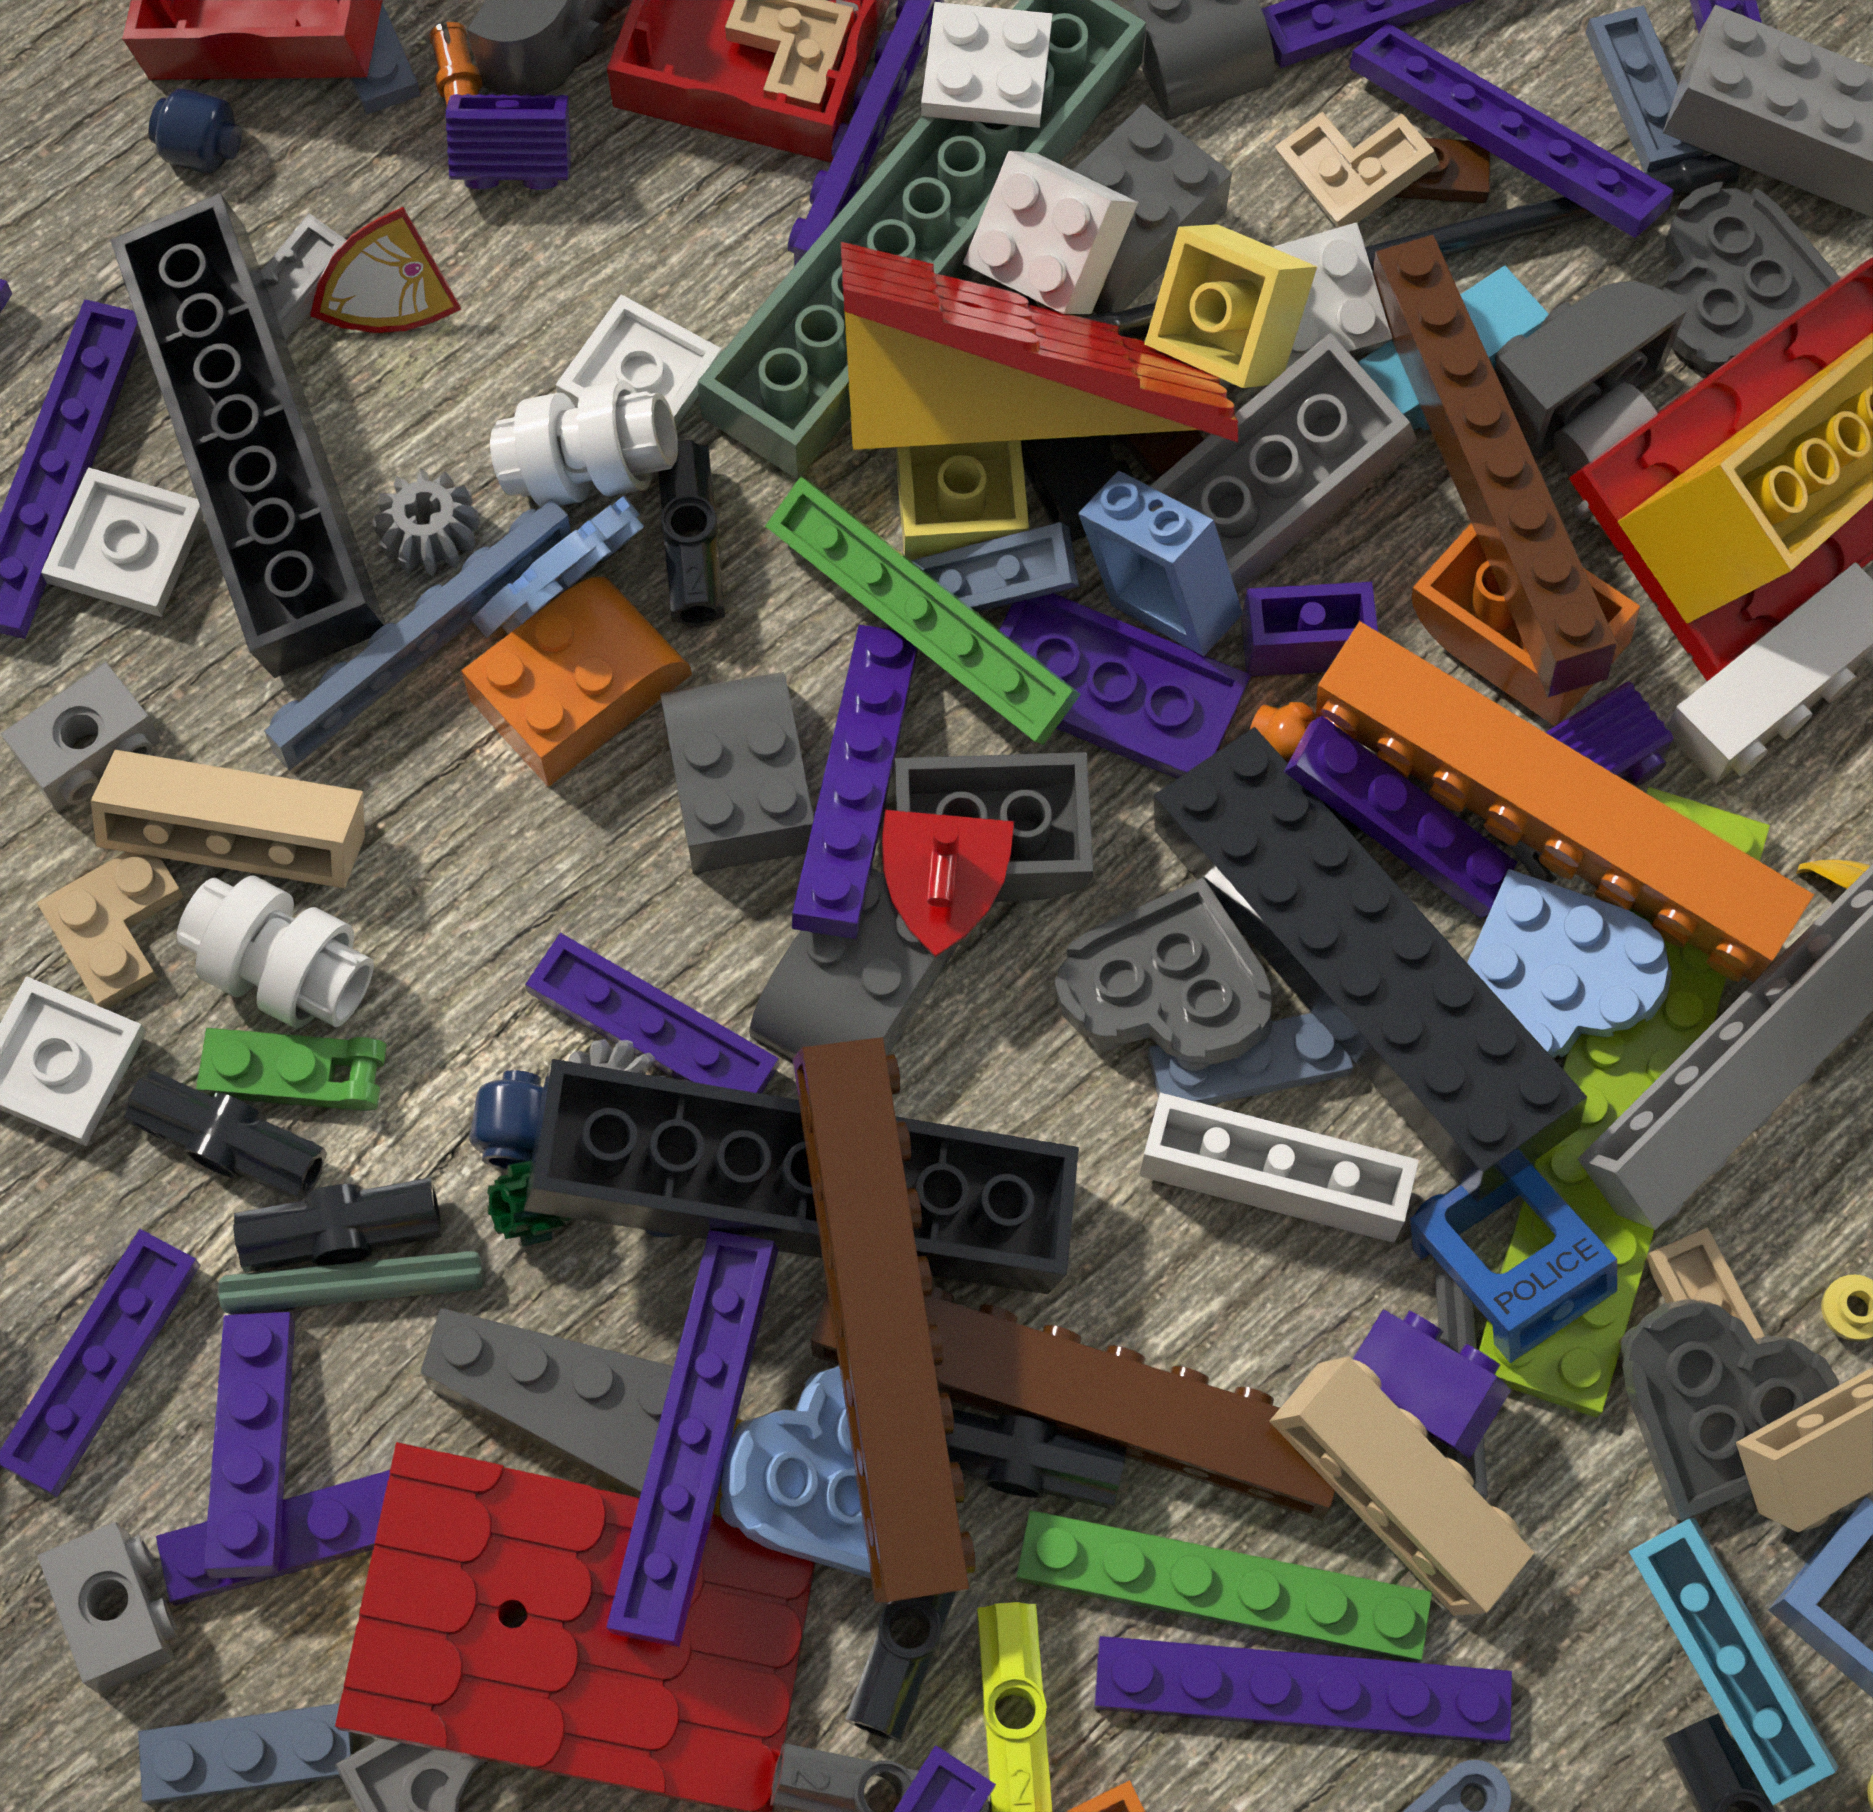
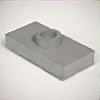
(296, 269)

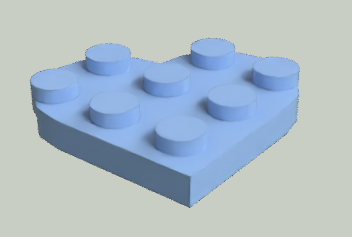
(560, 568)
(1569, 962)
(795, 1480)

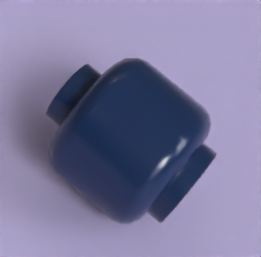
(194, 130)
(507, 1118)

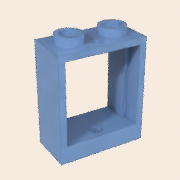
(1161, 563)
(1798, 1601)

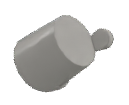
(1599, 429)

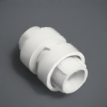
(609, 440)
(298, 963)

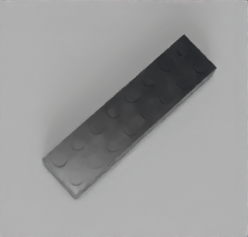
(247, 437)
(1369, 965)
(737, 1164)

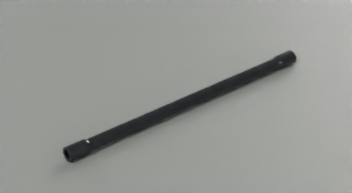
(1496, 227)

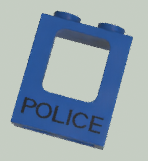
(1539, 1292)

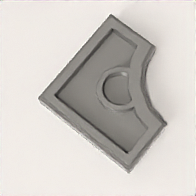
(406, 1778)

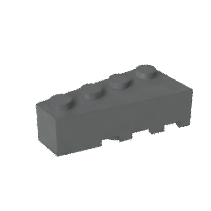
(554, 1392)

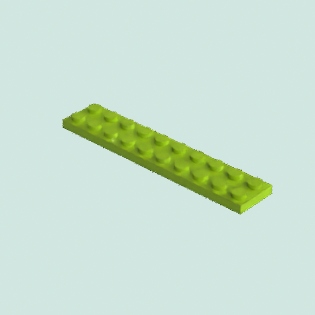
(1613, 1072)

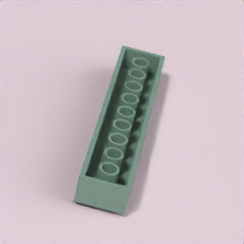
(786, 371)

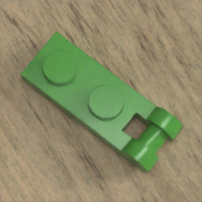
(290, 1069)

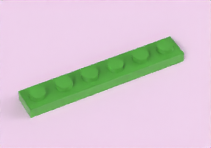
(923, 611)
(1224, 1587)

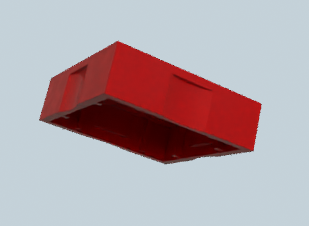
(252, 38)
(683, 70)

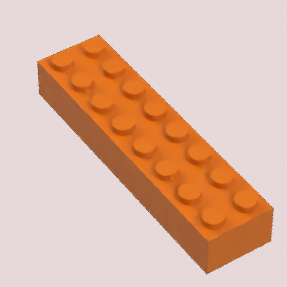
(1560, 805)

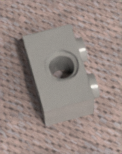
(90, 706)
(79, 1578)

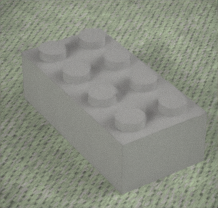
(1778, 108)
(1296, 460)

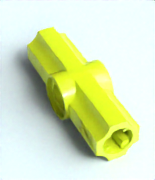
(1013, 1667)

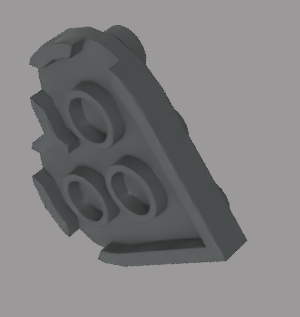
(1737, 272)
(1171, 976)
(1702, 1388)

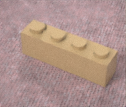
(228, 818)
(1814, 1457)
(1403, 1485)

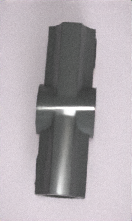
(832, 1782)

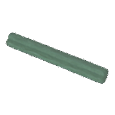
(350, 1282)

